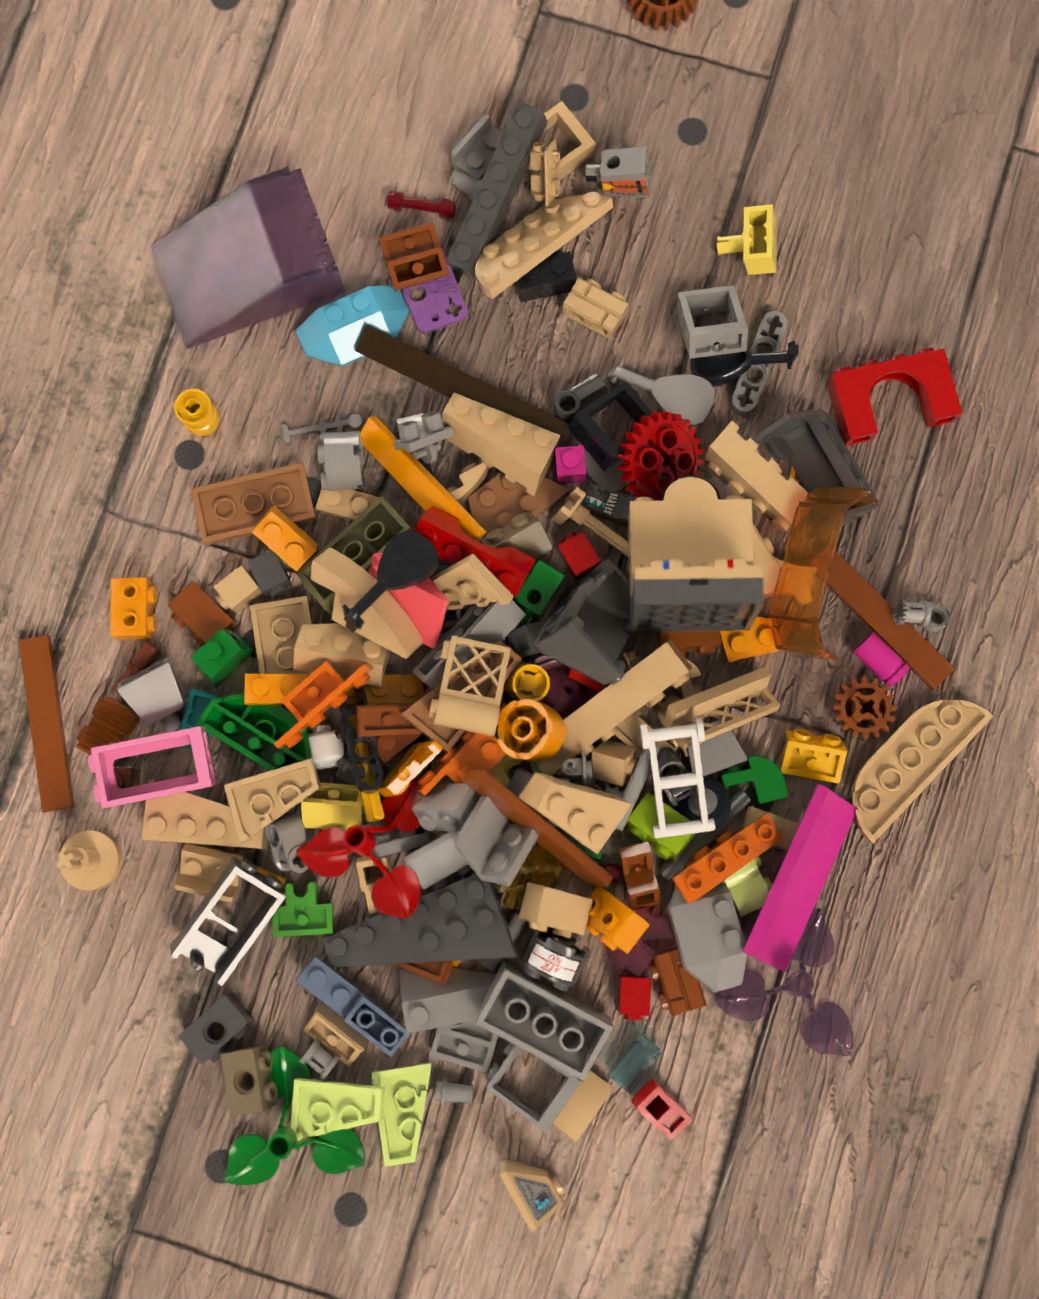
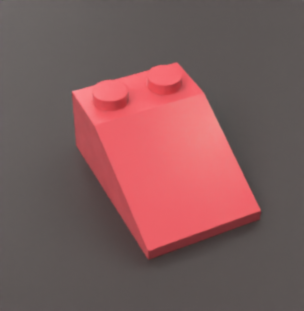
(422, 603)

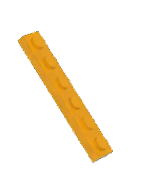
(272, 688)

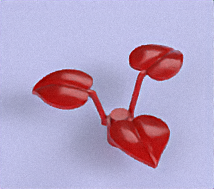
(329, 850)

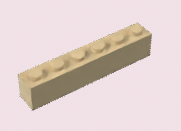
(619, 703)

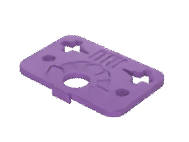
(436, 303)

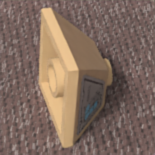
(532, 1190)

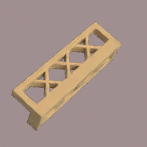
(718, 699)

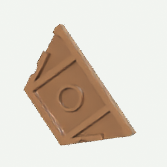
(502, 500)

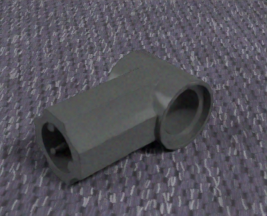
(579, 397)

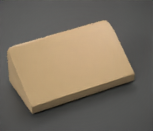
(336, 1035)

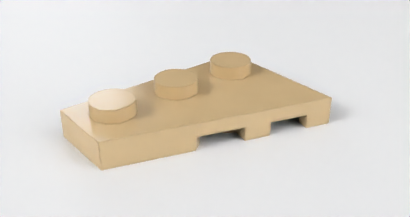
(269, 795)

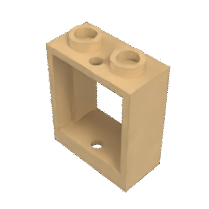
(575, 134)

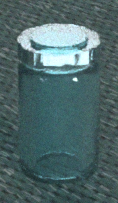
(635, 1063)

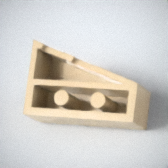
(341, 648)
(576, 809)

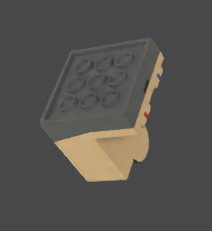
(692, 561)

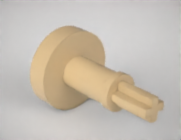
(90, 860)

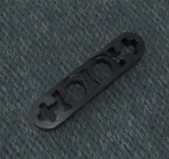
(353, 740)

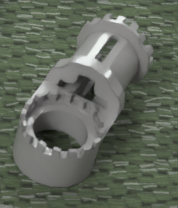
(921, 614)

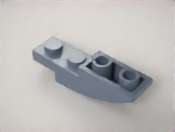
(353, 1005)

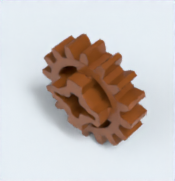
(872, 717)

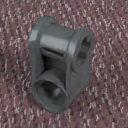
(666, 757)

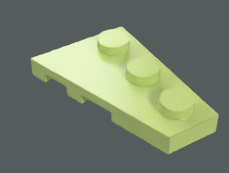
(403, 1110)

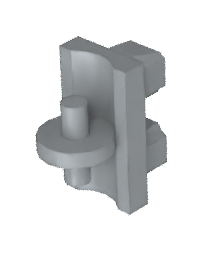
(423, 443)

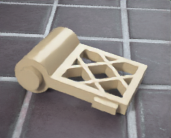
(463, 709)

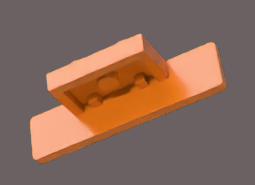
(316, 695)
(473, 753)
(726, 857)

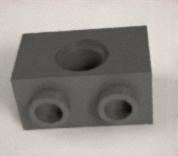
(199, 1034)

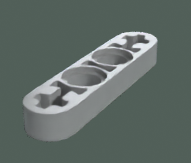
(764, 369)

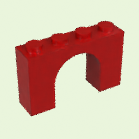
(924, 373)

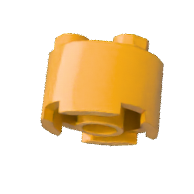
(530, 731)

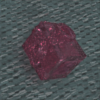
(564, 694)

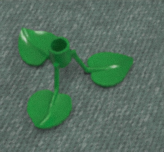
(256, 1161)

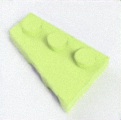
(333, 1106)

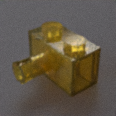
(538, 868)

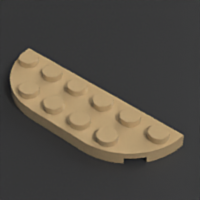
(536, 239)
(912, 761)

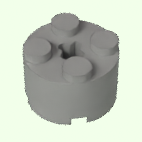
(341, 460)

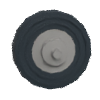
(717, 803)

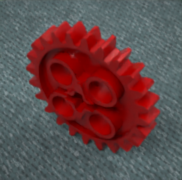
(678, 442)

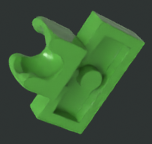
(303, 914)

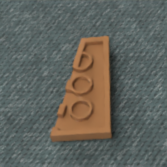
(418, 712)

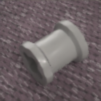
(319, 1059)

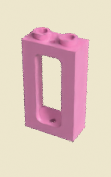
(103, 759)

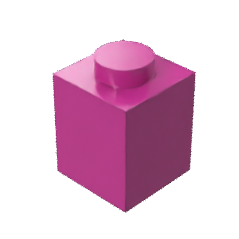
(570, 465)

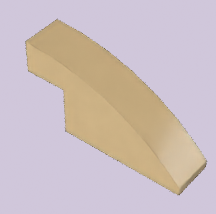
(384, 620)

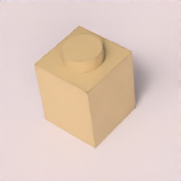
(237, 590)
(614, 762)

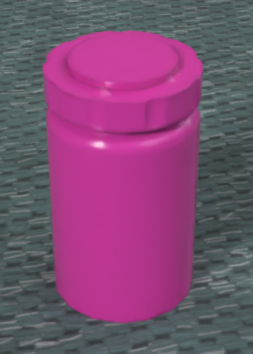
(881, 659)

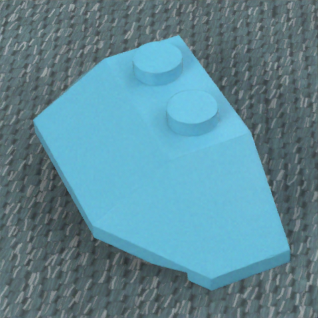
(336, 328)

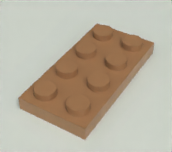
(236, 505)

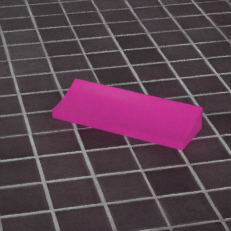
(800, 879)

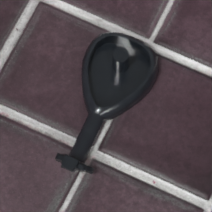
(727, 367)
(404, 563)

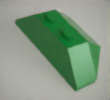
(255, 730)

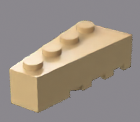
(501, 440)
(754, 477)
(194, 820)

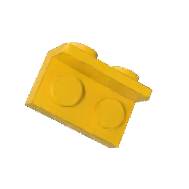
(813, 756)

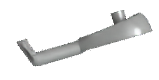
(678, 394)

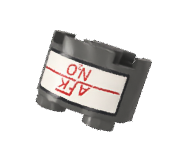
(554, 958)

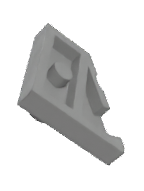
(465, 1045)

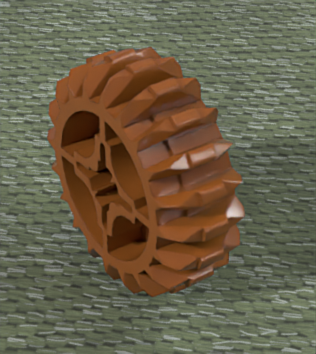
(661, 12)

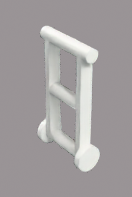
(697, 735)

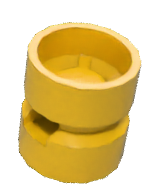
(197, 412)
(527, 682)

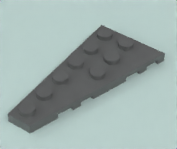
(447, 925)

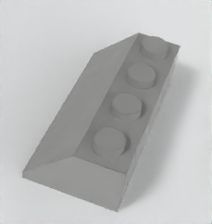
(438, 861)
(544, 1020)

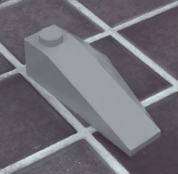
(437, 1005)

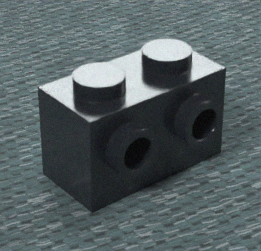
(548, 278)

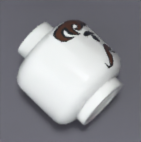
(326, 747)

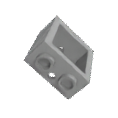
(701, 340)
(554, 1106)

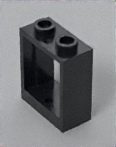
(592, 436)

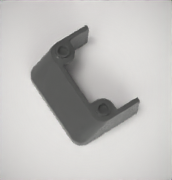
(816, 454)

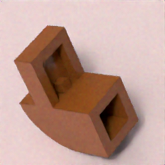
(639, 875)

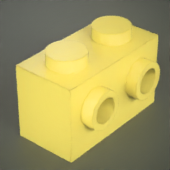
(334, 807)

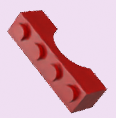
(453, 545)

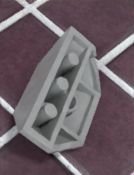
(709, 938)

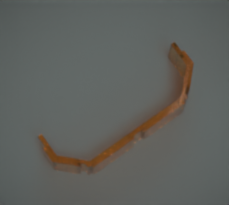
(807, 569)

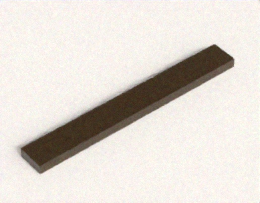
(451, 380)

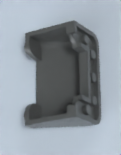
(590, 625)

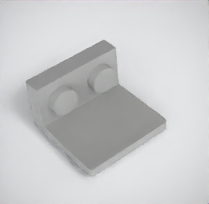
(492, 844)

